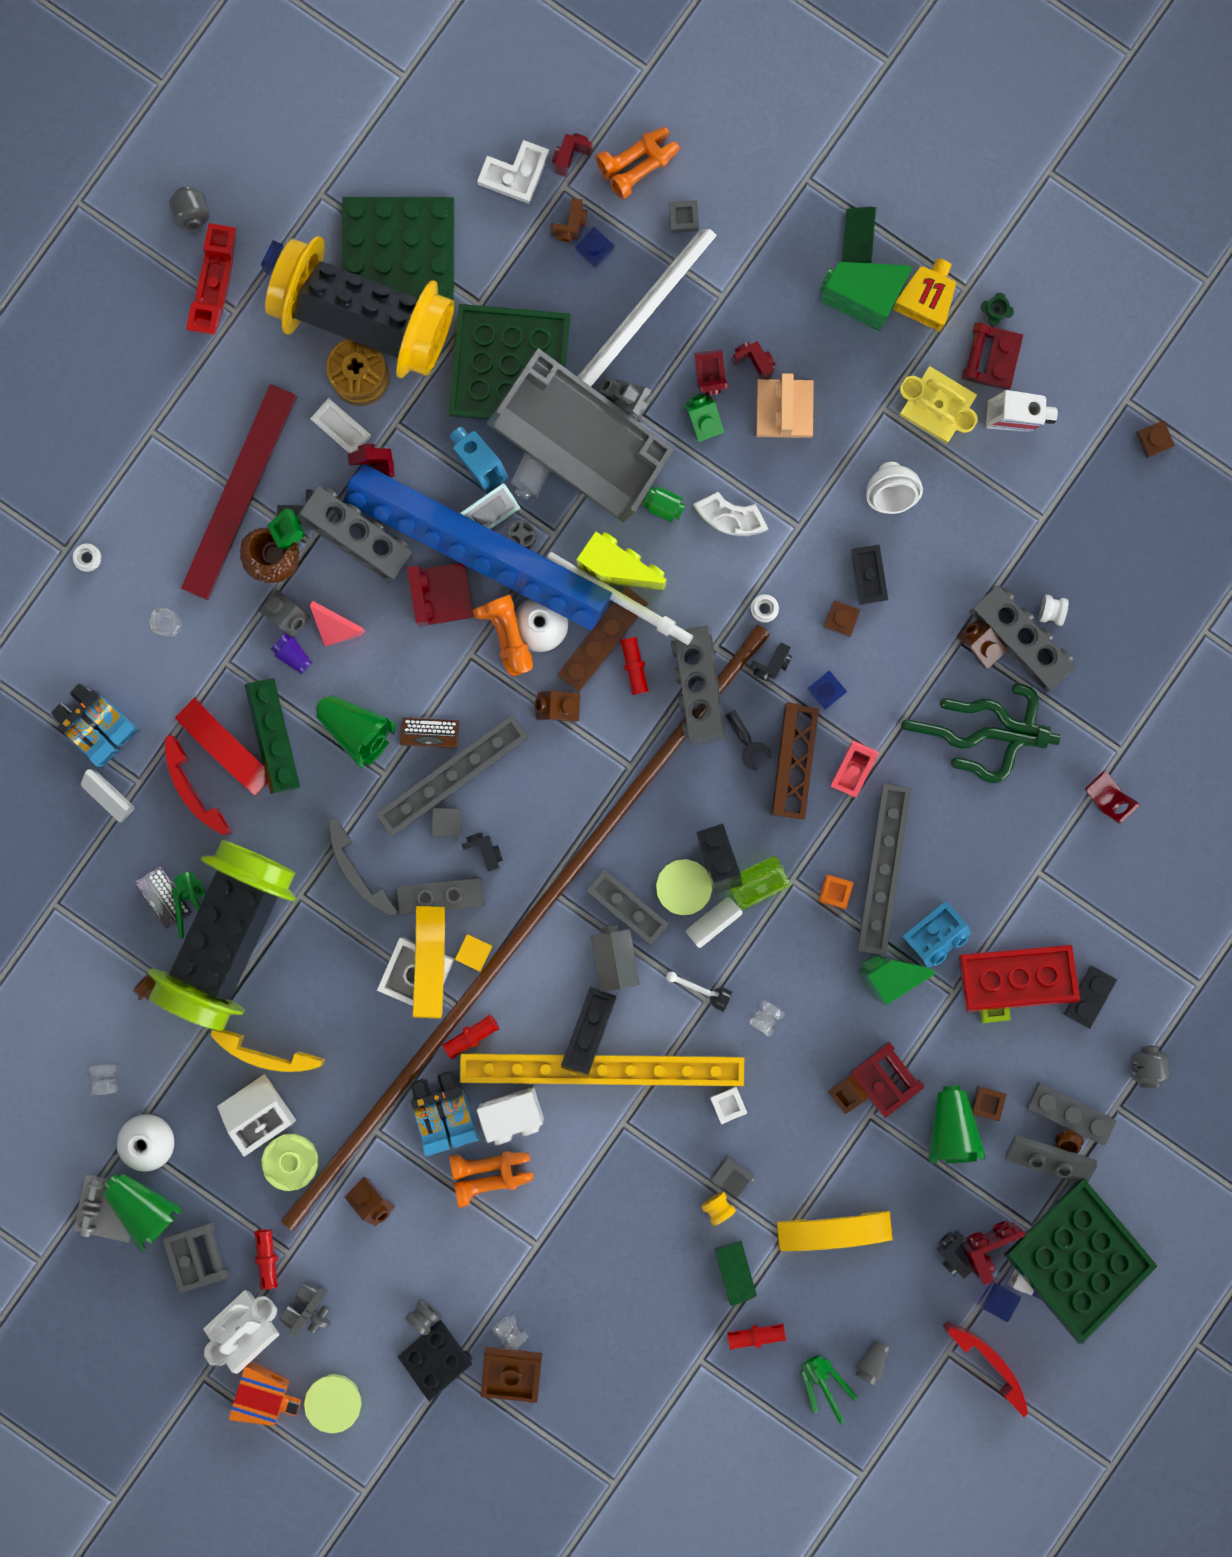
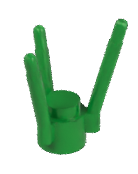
(188, 888)
(816, 1370)

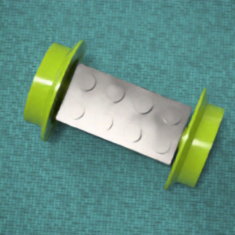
(222, 936)

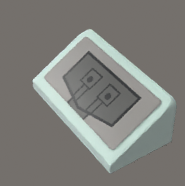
(493, 507)

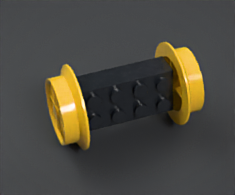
(358, 308)

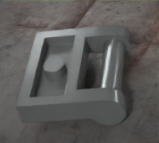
(186, 1259)

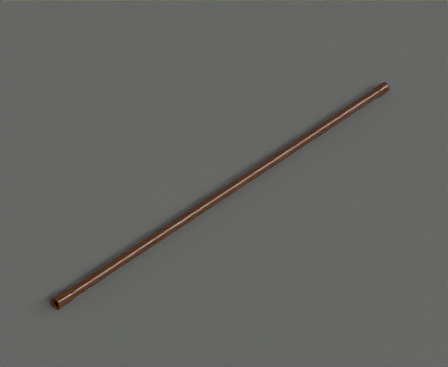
(303, 1205)

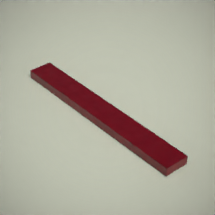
(239, 492)

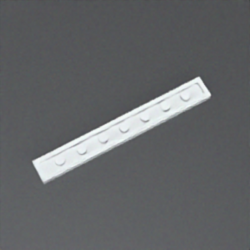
(646, 306)

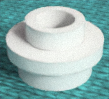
(79, 553)
(771, 602)

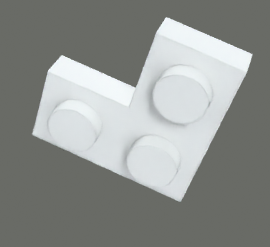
(518, 179)

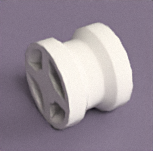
(1053, 610)

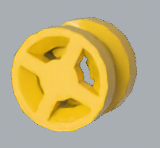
(718, 1208)

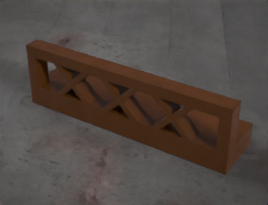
(784, 761)

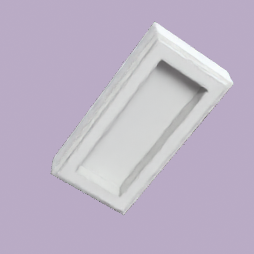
(340, 426)

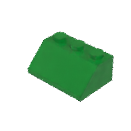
(892, 978)

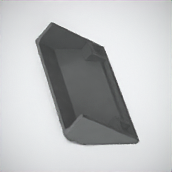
(580, 436)

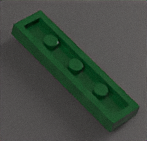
(272, 736)

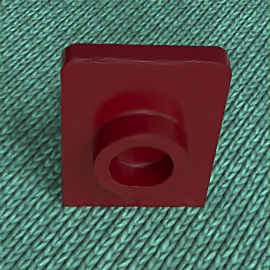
(1109, 797)

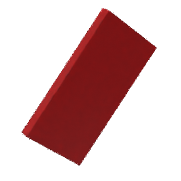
(1019, 978)

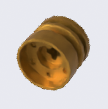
(359, 388)

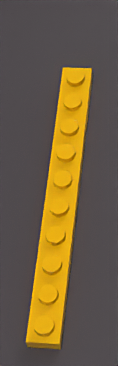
(605, 1070)

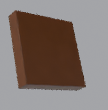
(511, 1374)

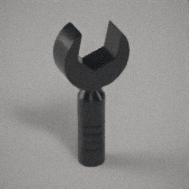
(745, 738)

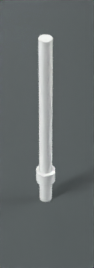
(664, 624)

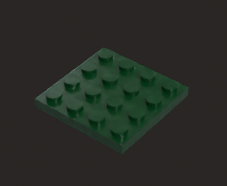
(400, 242)
(495, 348)
(1081, 1261)

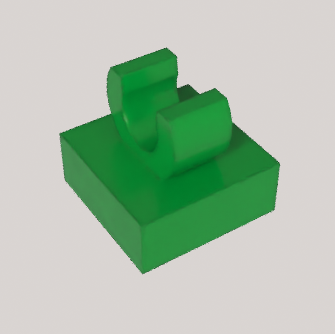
(286, 529)

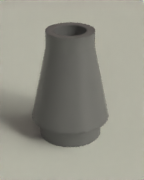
(873, 1363)

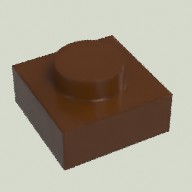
(1155, 439)
(841, 618)
(848, 1094)
(988, 1103)

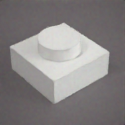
(728, 1105)

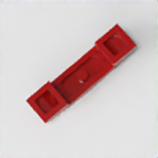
(213, 279)
(223, 746)
(175, 758)
(1012, 1389)

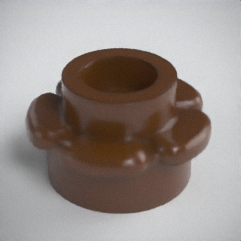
(144, 987)
(1069, 1141)

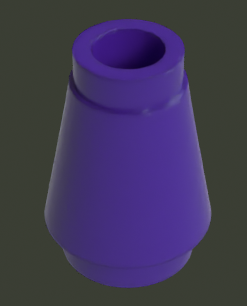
(291, 653)

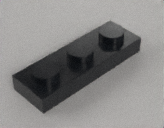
(588, 1032)

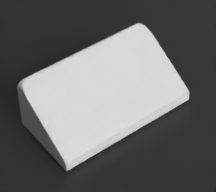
(106, 795)
(714, 922)

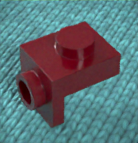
(563, 155)
(761, 360)
(710, 371)
(377, 458)

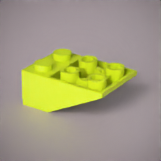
(618, 567)

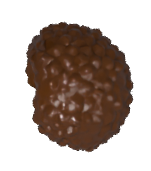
(265, 560)

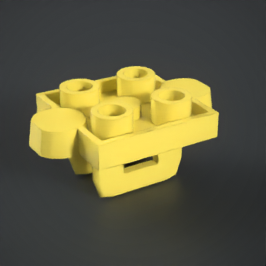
(938, 405)

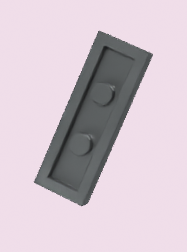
(627, 907)
(1071, 1114)

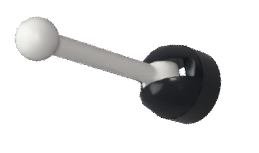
(718, 997)

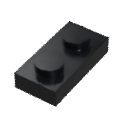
(869, 574)
(1093, 993)

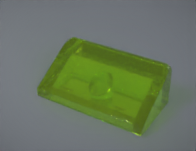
(760, 883)

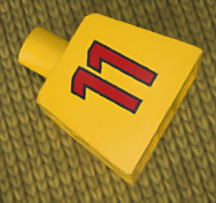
(928, 295)

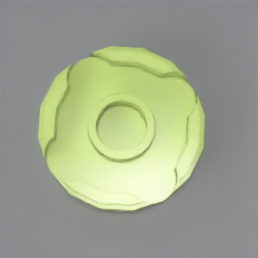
(684, 887)
(290, 1162)
(332, 1403)

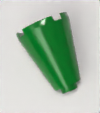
(355, 728)
(954, 1129)
(139, 1209)

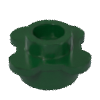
(1000, 301)

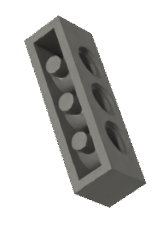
(314, 516)
(1025, 654)
(712, 727)

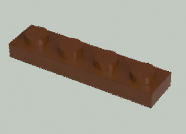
(599, 643)

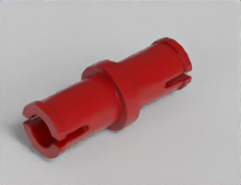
(634, 665)
(471, 1036)
(266, 1259)
(756, 1336)

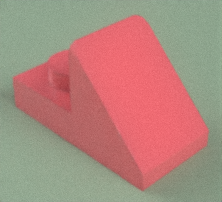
(854, 768)

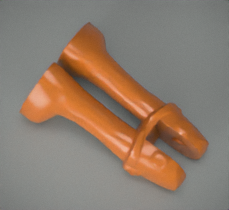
(657, 157)
(513, 651)
(467, 1189)

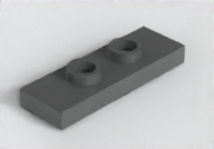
(442, 894)
(1050, 1159)

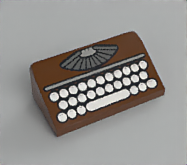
(430, 733)

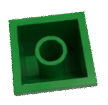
(864, 290)

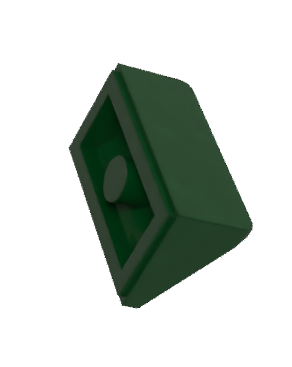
(859, 234)
(735, 1273)

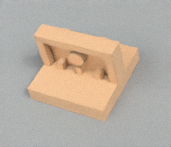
(785, 407)

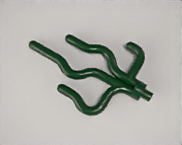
(1023, 733)

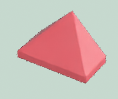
(334, 627)

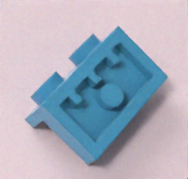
(937, 935)

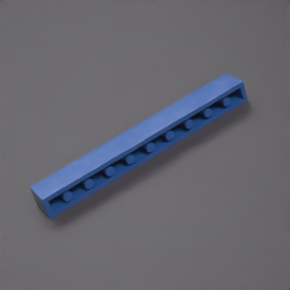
(477, 547)

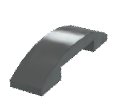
(341, 840)

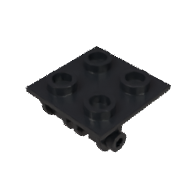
(435, 1360)

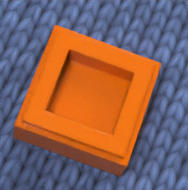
(835, 891)

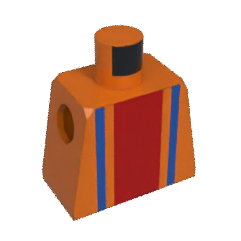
(262, 1397)

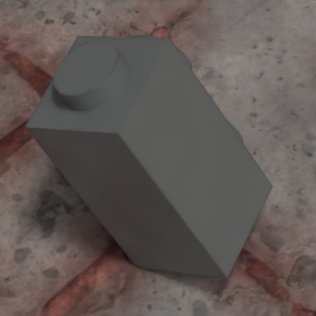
(614, 959)

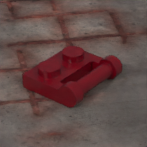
(1001, 358)
(879, 1085)

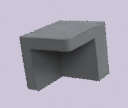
(731, 1176)

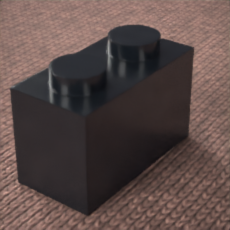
(719, 858)

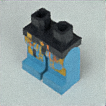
(87, 718)
(440, 1105)

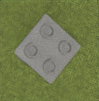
(96, 1214)

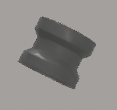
(520, 530)
(423, 1317)

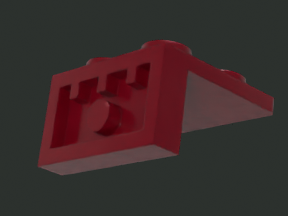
(440, 594)
(979, 1244)

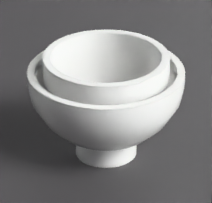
(893, 489)
(540, 638)
(158, 1139)

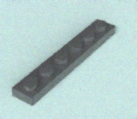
(452, 775)
(884, 869)

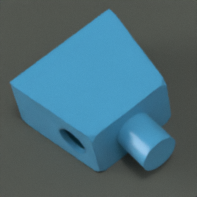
(478, 459)

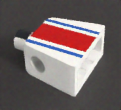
(1019, 411)

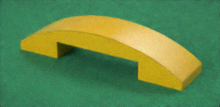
(429, 962)
(232, 1043)
(834, 1232)

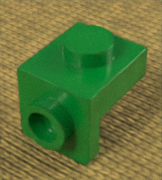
(704, 417)

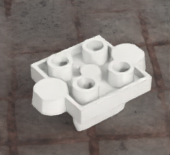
(240, 1331)

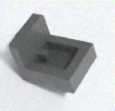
(284, 613)

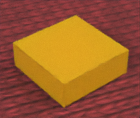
(473, 952)

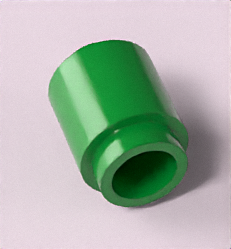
(664, 504)

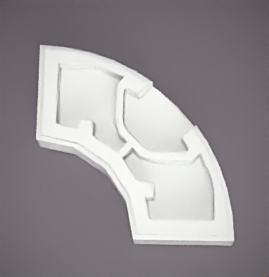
(730, 518)

